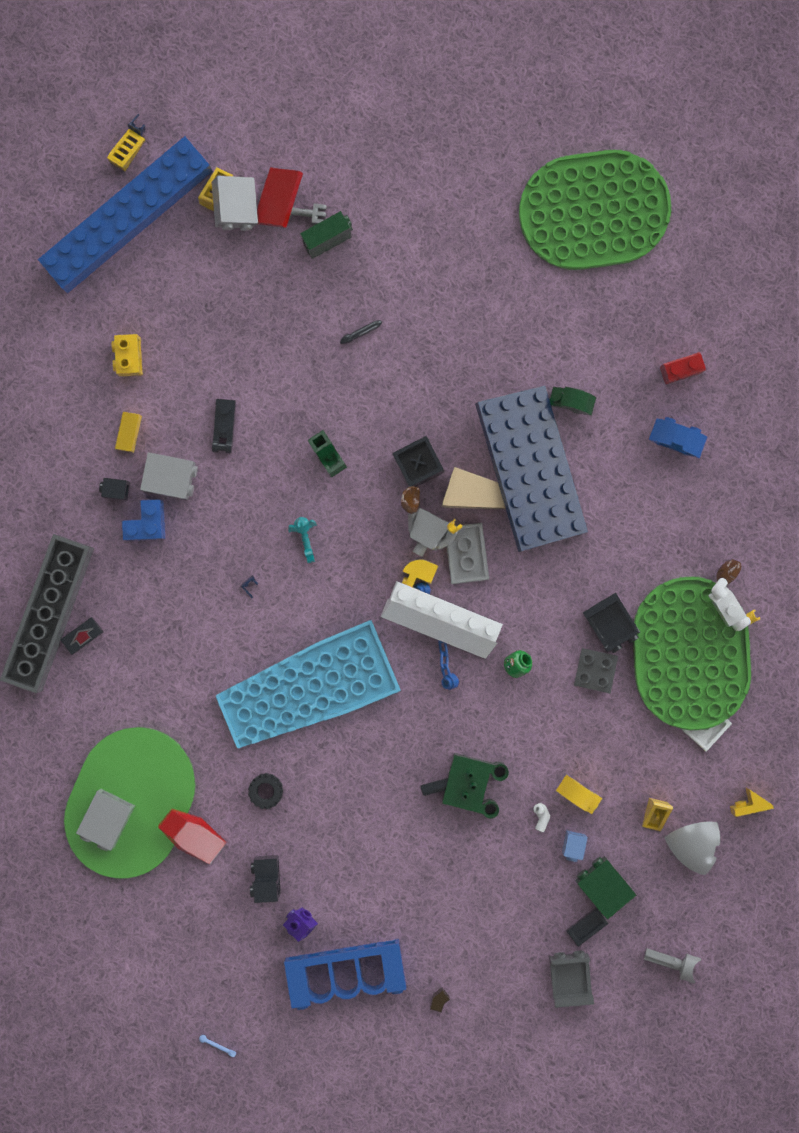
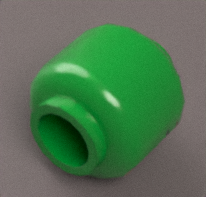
(518, 664)

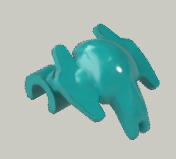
(301, 526)

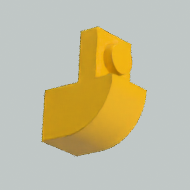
(419, 569)
(579, 794)

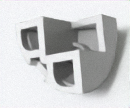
(695, 845)

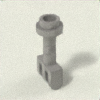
(311, 213)

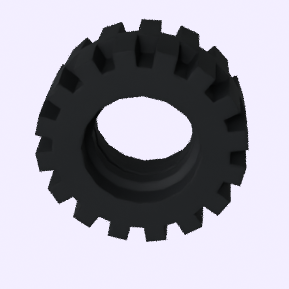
(253, 791)

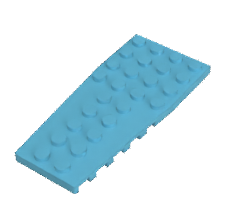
(310, 686)

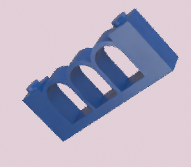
(298, 981)

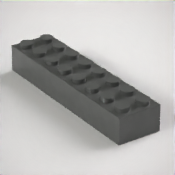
(47, 614)

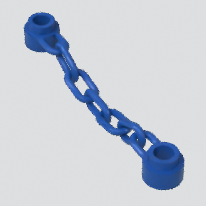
(450, 680)

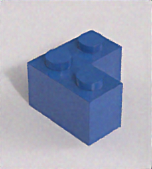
(151, 523)

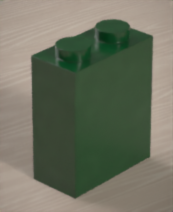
(327, 234)
(605, 887)

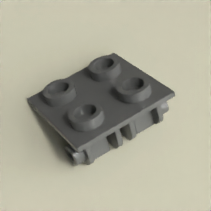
(596, 670)

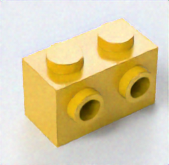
(127, 355)

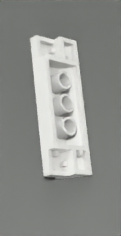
(441, 620)

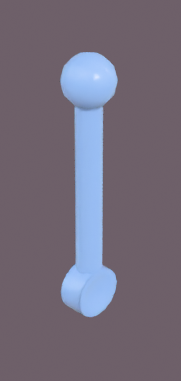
(202, 1039)

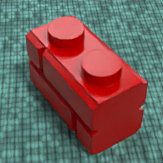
(682, 368)

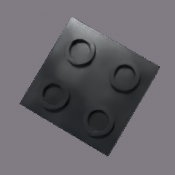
(418, 462)

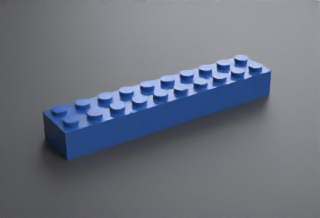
(125, 214)

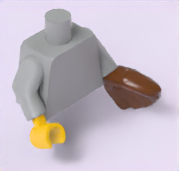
(424, 526)

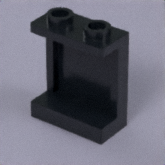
(612, 623)

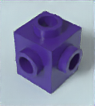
(299, 923)

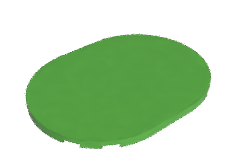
(594, 209)
(687, 659)
(145, 771)

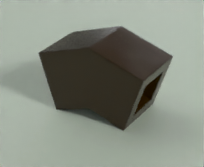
(439, 999)

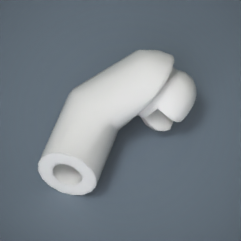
(543, 815)

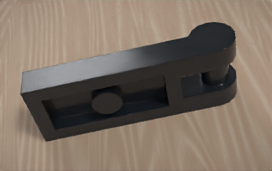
(224, 425)

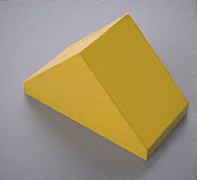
(656, 814)

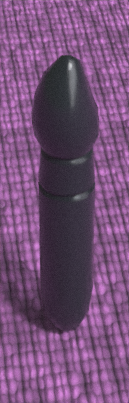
(360, 332)

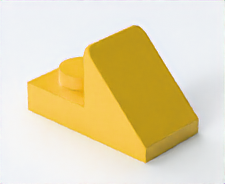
(754, 805)

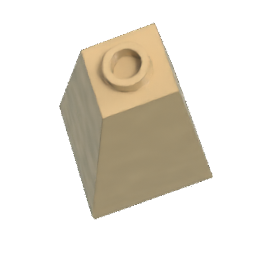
(472, 491)

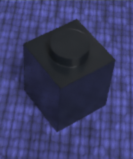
(114, 489)

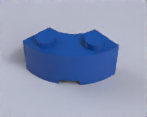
(678, 437)

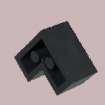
(267, 879)

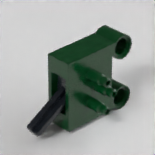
(467, 784)

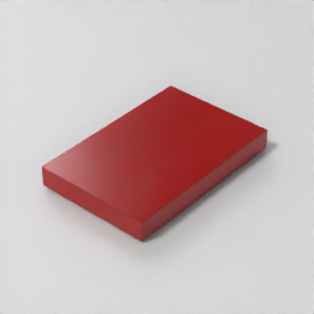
(278, 197)

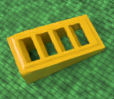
(112, 157)
(205, 197)

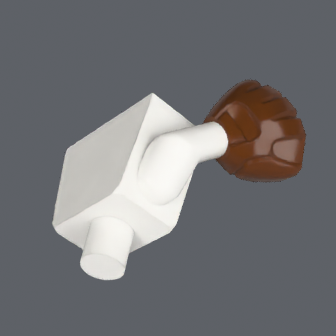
(725, 601)

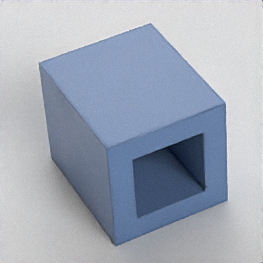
(574, 846)

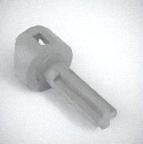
(684, 966)

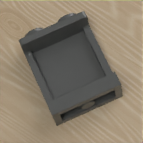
(571, 979)

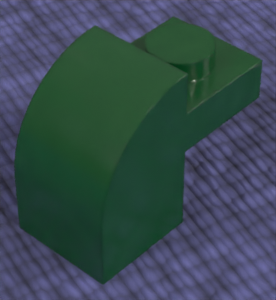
(573, 400)
(327, 453)

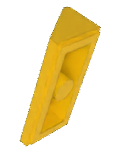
(128, 432)

